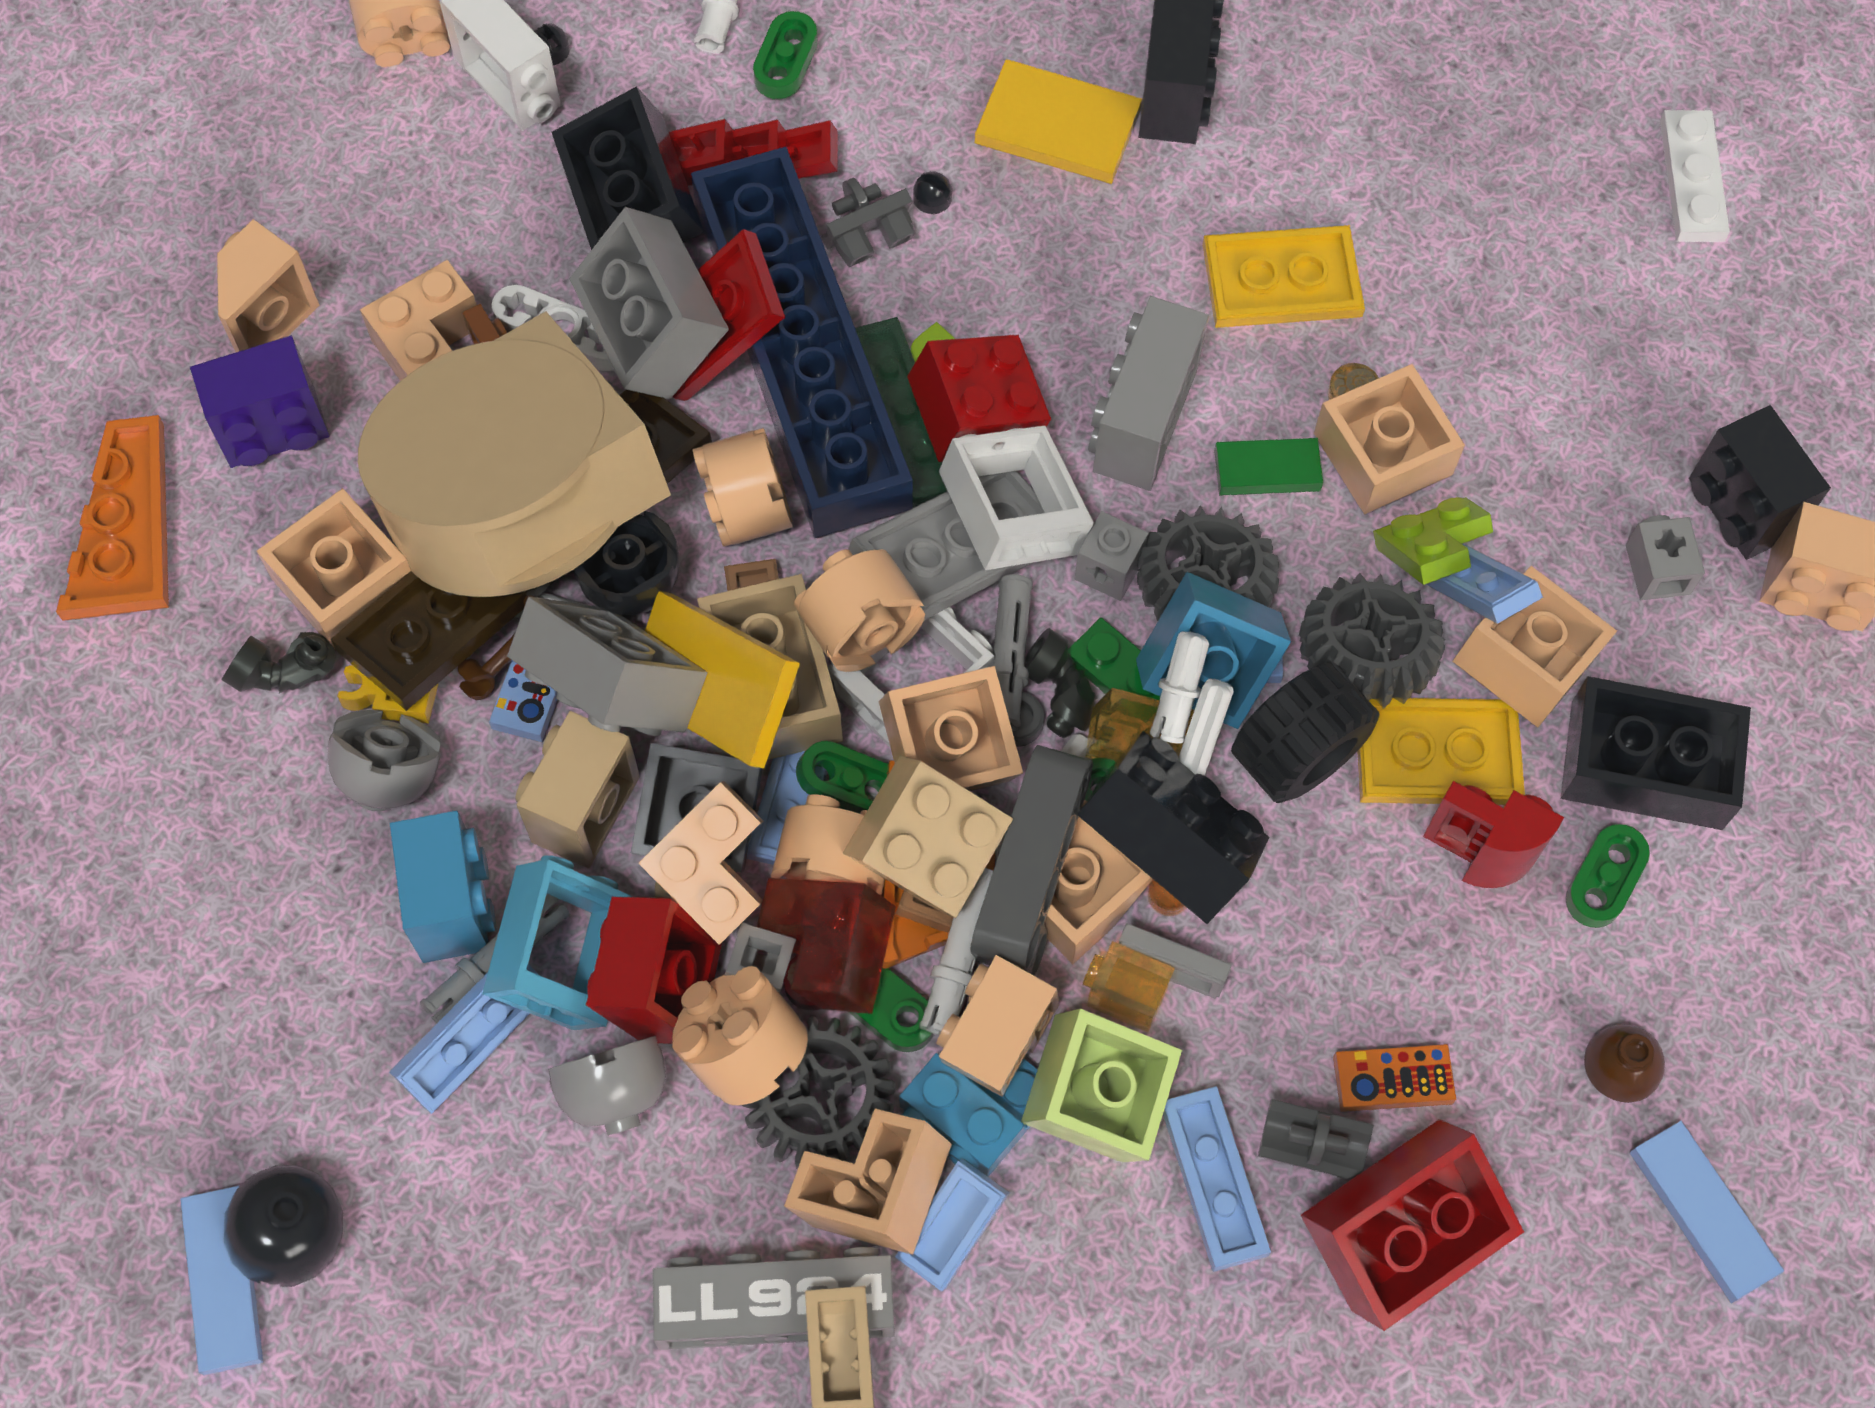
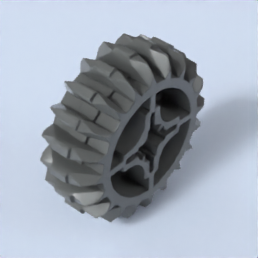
(1214, 550)
(1376, 628)
(841, 1081)

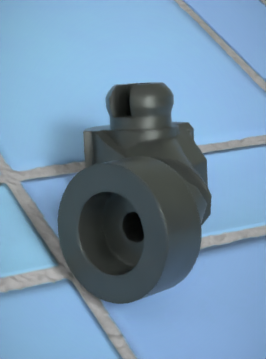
(306, 660)
(1073, 694)

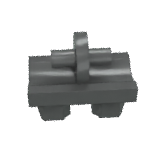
(849, 231)
(1315, 1140)

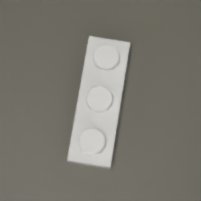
(1694, 176)

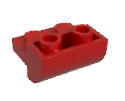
(1493, 838)

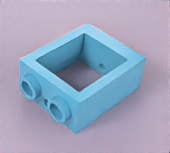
(508, 973)

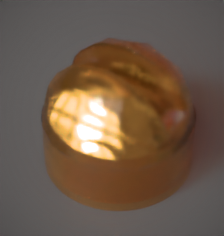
(1163, 900)

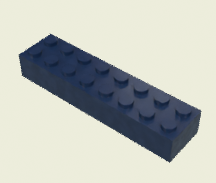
(812, 360)

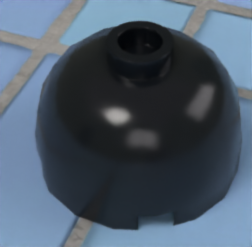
(631, 567)
(283, 1226)

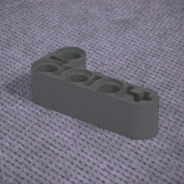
(1031, 860)

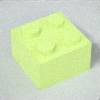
(1101, 1086)

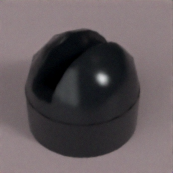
(553, 32)
(928, 194)

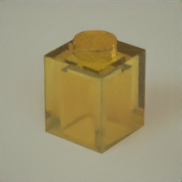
(1127, 985)

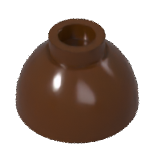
(1624, 1063)

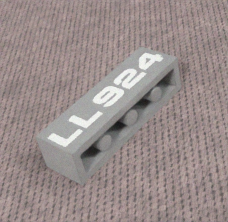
(761, 1300)

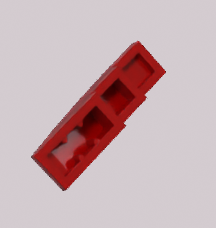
(710, 144)

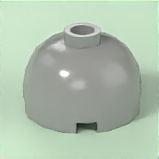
(382, 760)
(611, 1085)

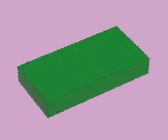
(1268, 466)

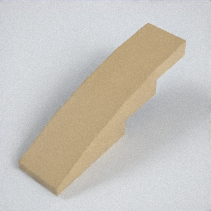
(839, 1348)

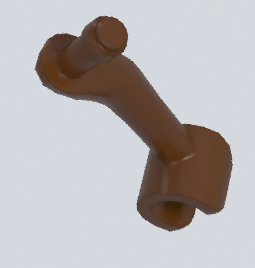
(480, 678)

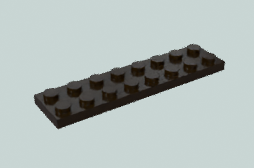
(423, 633)

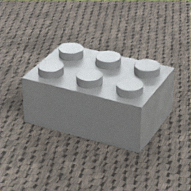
(648, 303)
(1147, 392)
(606, 667)

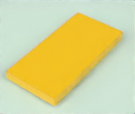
(744, 679)

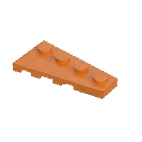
(124, 527)

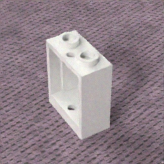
(503, 58)
(1024, 538)
(862, 695)

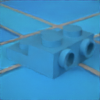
(967, 1114)

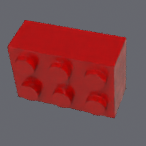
(1412, 1223)

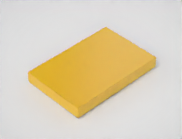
(1058, 121)
(1283, 276)
(1438, 741)

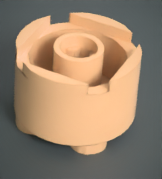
(399, 28)
(743, 487)
(860, 608)
(815, 843)
(738, 1035)

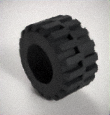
(1304, 732)

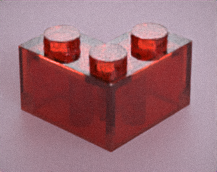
(838, 937)

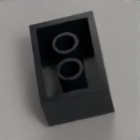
(1179, 69)
(622, 160)
(1656, 753)
(1175, 826)

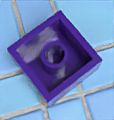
(260, 402)

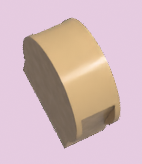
(506, 463)

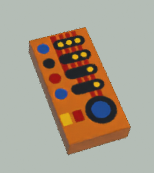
(1394, 1078)

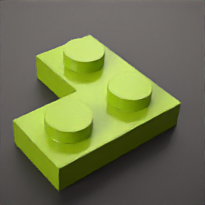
(1432, 541)

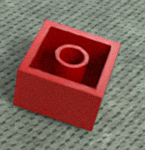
(975, 388)
(646, 965)

